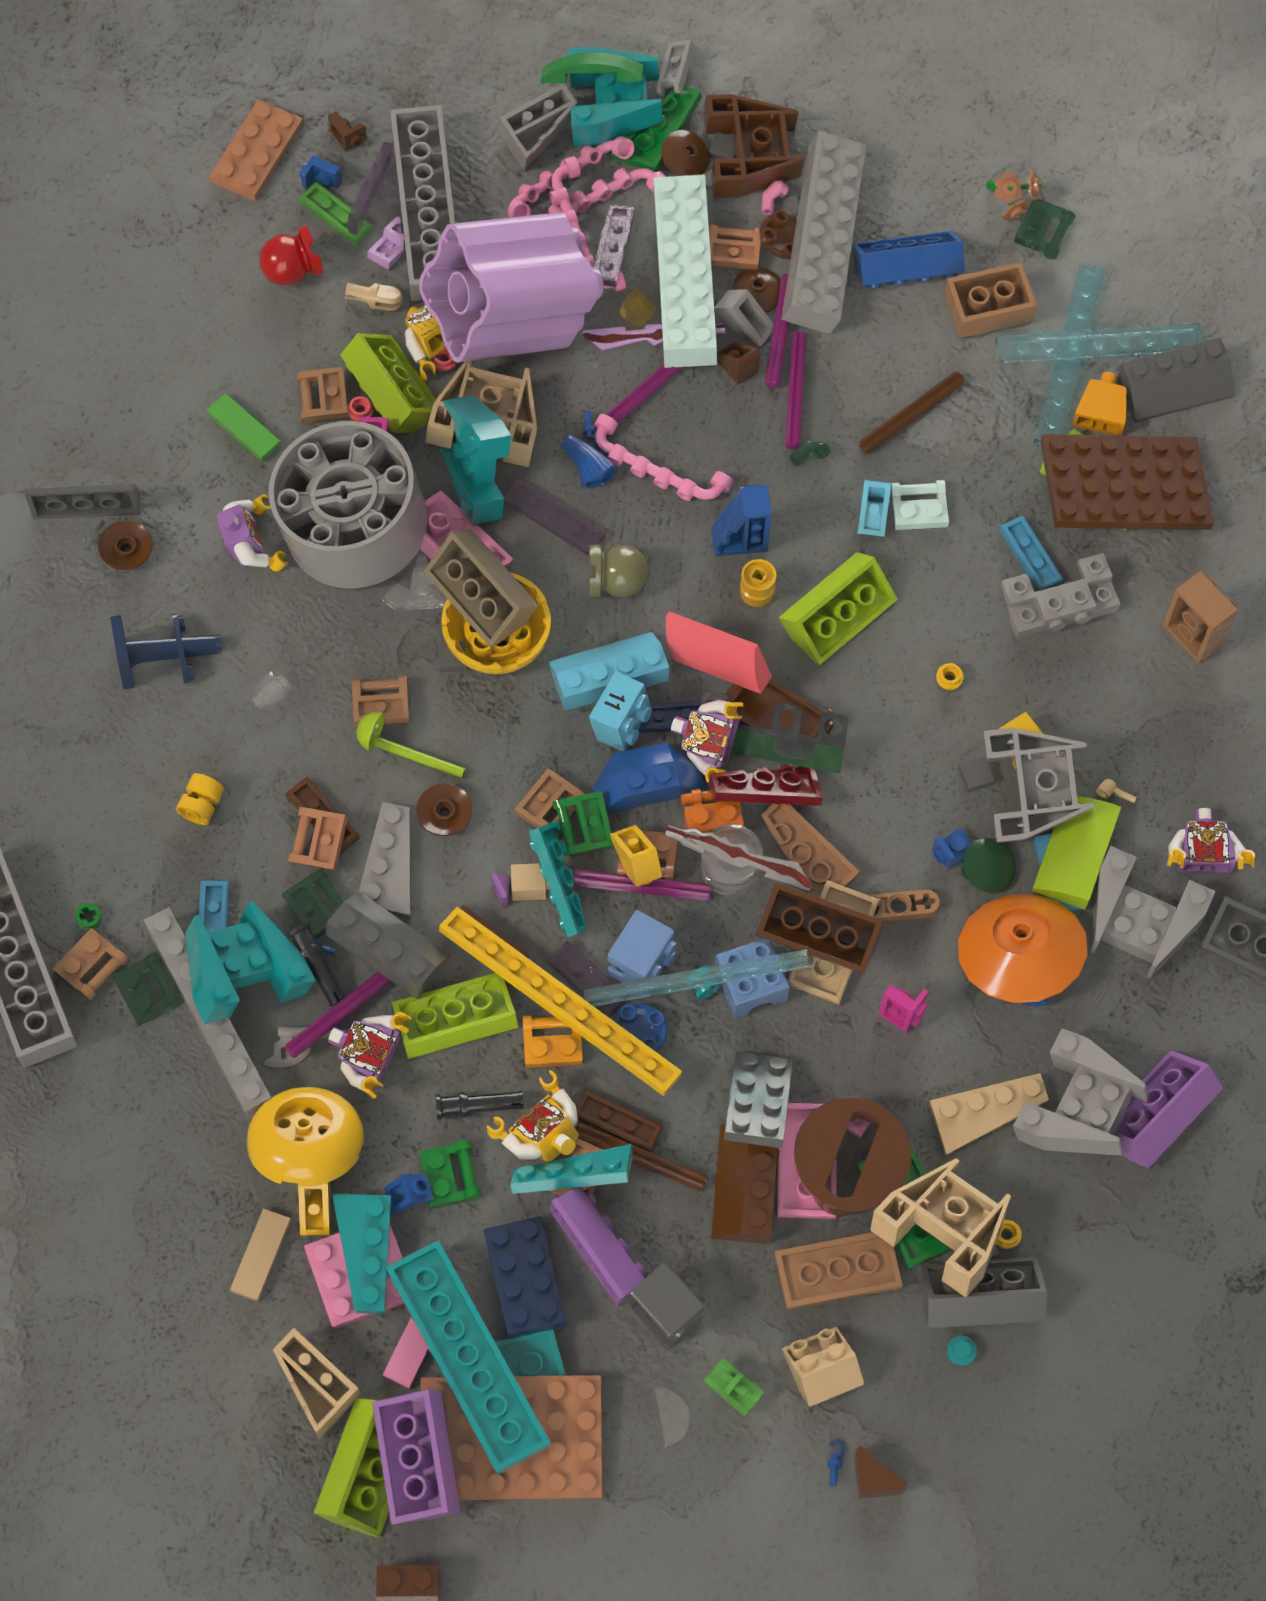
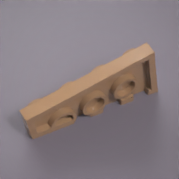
(805, 845)

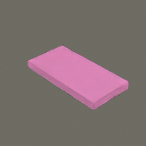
(792, 1196)

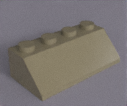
(480, 587)

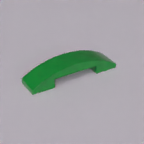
(592, 62)

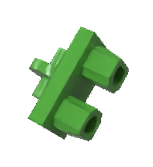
(734, 1387)

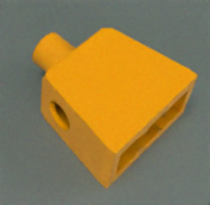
(1102, 406)

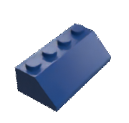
(908, 258)

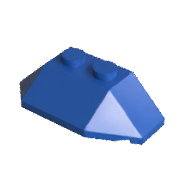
(647, 777)

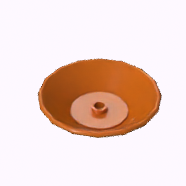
(1027, 966)

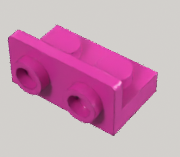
(902, 1010)

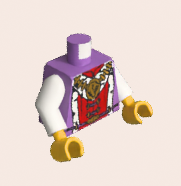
(243, 537)
(709, 735)
(1207, 847)
(368, 1049)

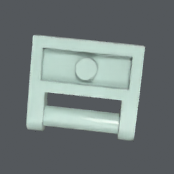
(919, 513)

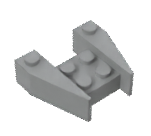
(1043, 781)
(1140, 921)
(1090, 1104)

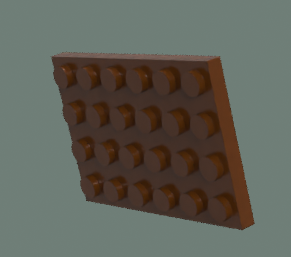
(1126, 482)

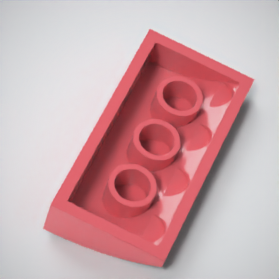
(716, 653)

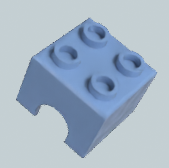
(641, 949)
(751, 992)

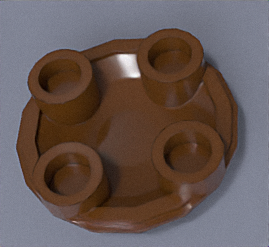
(778, 234)

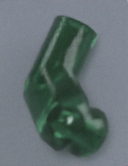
(810, 449)

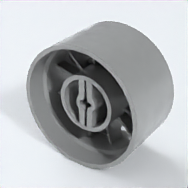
(335, 483)

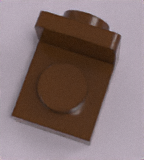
(345, 134)

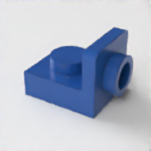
(322, 171)
(951, 848)
(408, 1191)

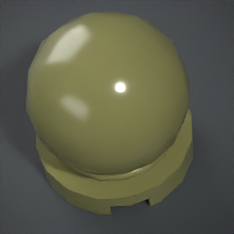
(618, 571)

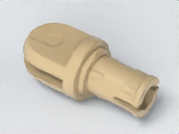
(377, 296)

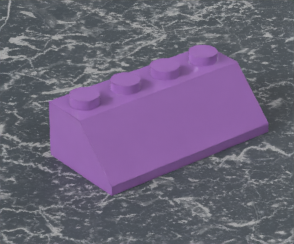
(1177, 1095)
(597, 1244)
(416, 1457)

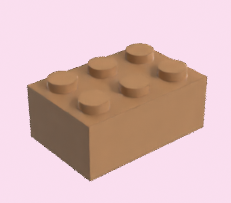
(990, 300)
(1200, 616)

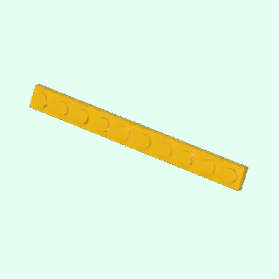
(560, 1001)

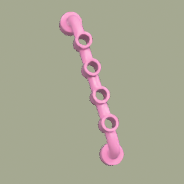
(621, 147)
(603, 191)
(560, 197)
(663, 476)

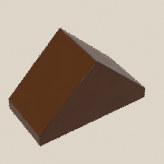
(739, 361)
(874, 1477)

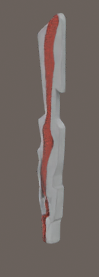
(739, 856)

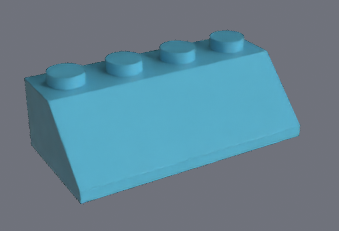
(585, 675)

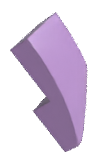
(389, 247)

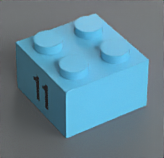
(620, 712)

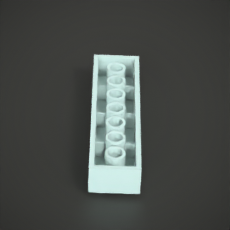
(685, 271)

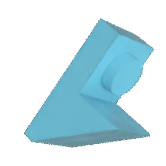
(874, 508)

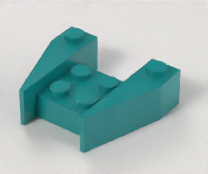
(619, 105)
(473, 457)
(239, 958)

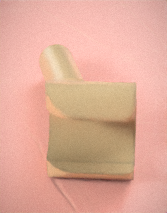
(1109, 787)

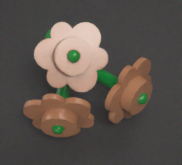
(1011, 188)

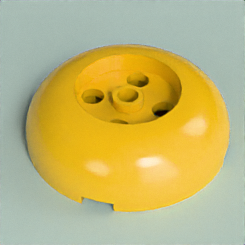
(521, 645)
(286, 1139)

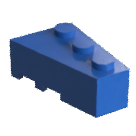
(744, 523)

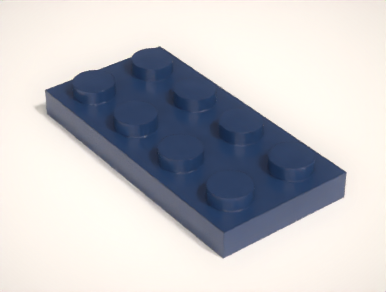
(525, 1277)

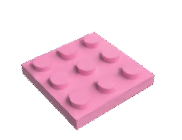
(332, 1279)

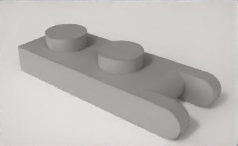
(675, 67)

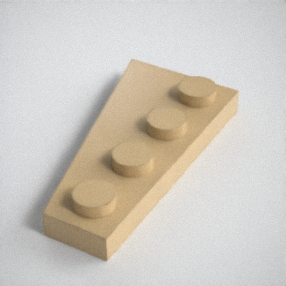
(974, 1113)

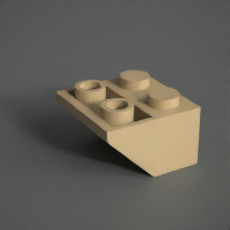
(823, 1366)

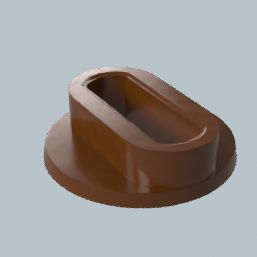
(820, 1143)

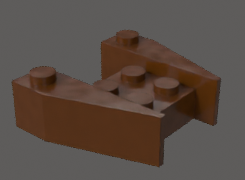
(759, 144)

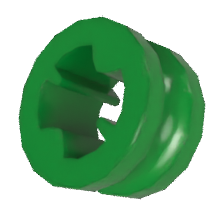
(92, 908)

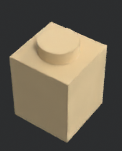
(528, 882)

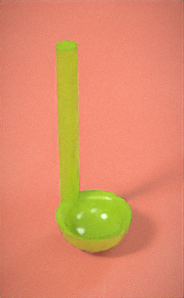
(369, 733)

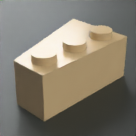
(315, 1381)

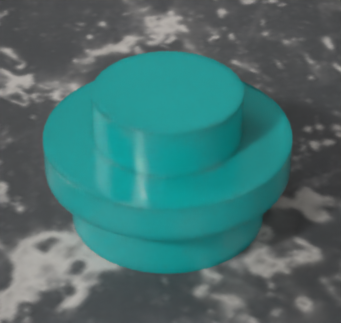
(961, 1350)

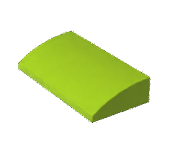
(1077, 854)
(456, 1015)

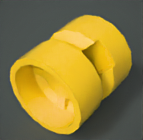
(758, 583)
(201, 796)

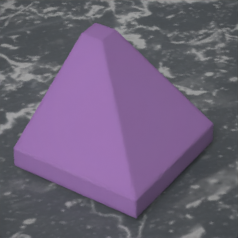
(501, 885)

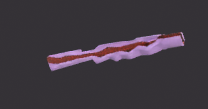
(616, 337)

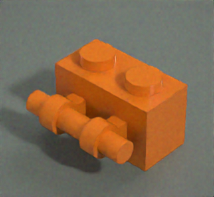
(709, 816)

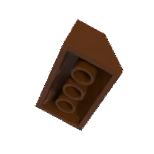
(820, 927)
(744, 1191)

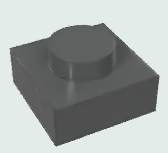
(447, 660)

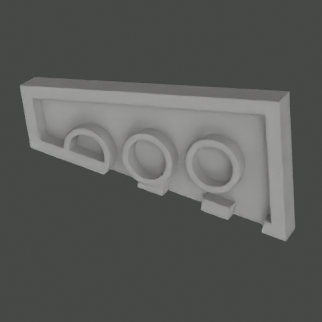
(388, 862)

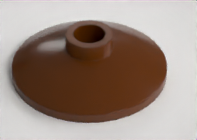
(676, 157)
(767, 294)
(124, 535)
(441, 798)

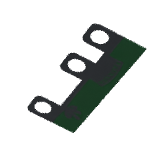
(786, 744)

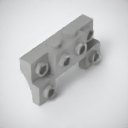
(1063, 604)

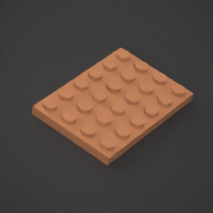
(567, 1470)

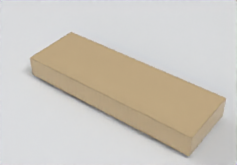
(260, 1255)

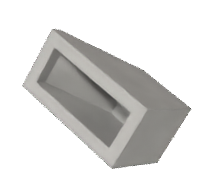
(744, 316)

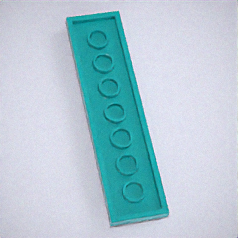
(468, 1357)

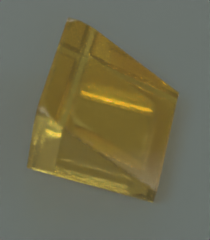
(637, 308)

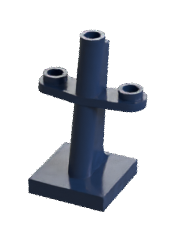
(139, 651)

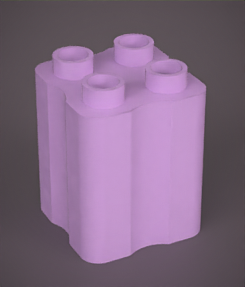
(509, 286)

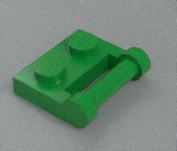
(592, 822)
(438, 1168)

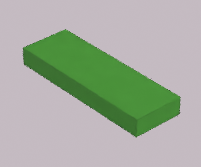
(332, 212)
(243, 427)

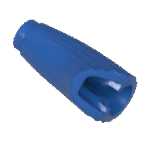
(592, 465)

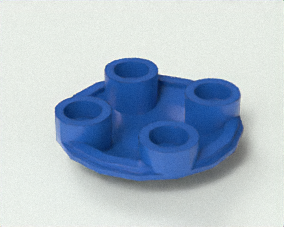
(644, 1023)

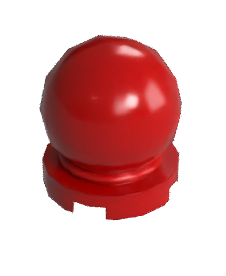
(289, 258)

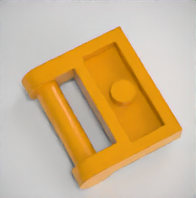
(550, 1050)

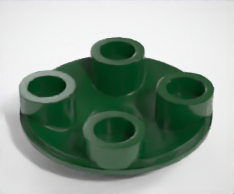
(988, 865)

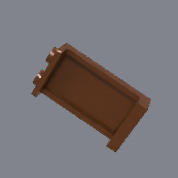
(759, 708)

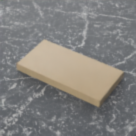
(825, 978)

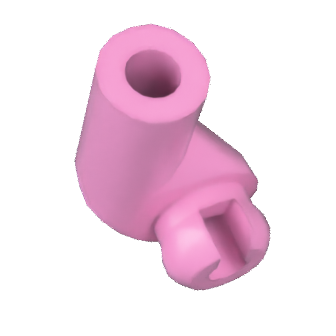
(776, 189)

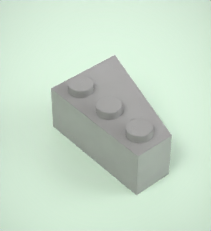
(536, 124)

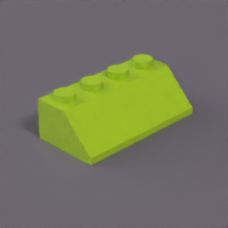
(389, 381)
(839, 607)
(355, 1482)

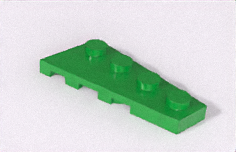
(648, 141)

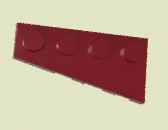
(781, 786)

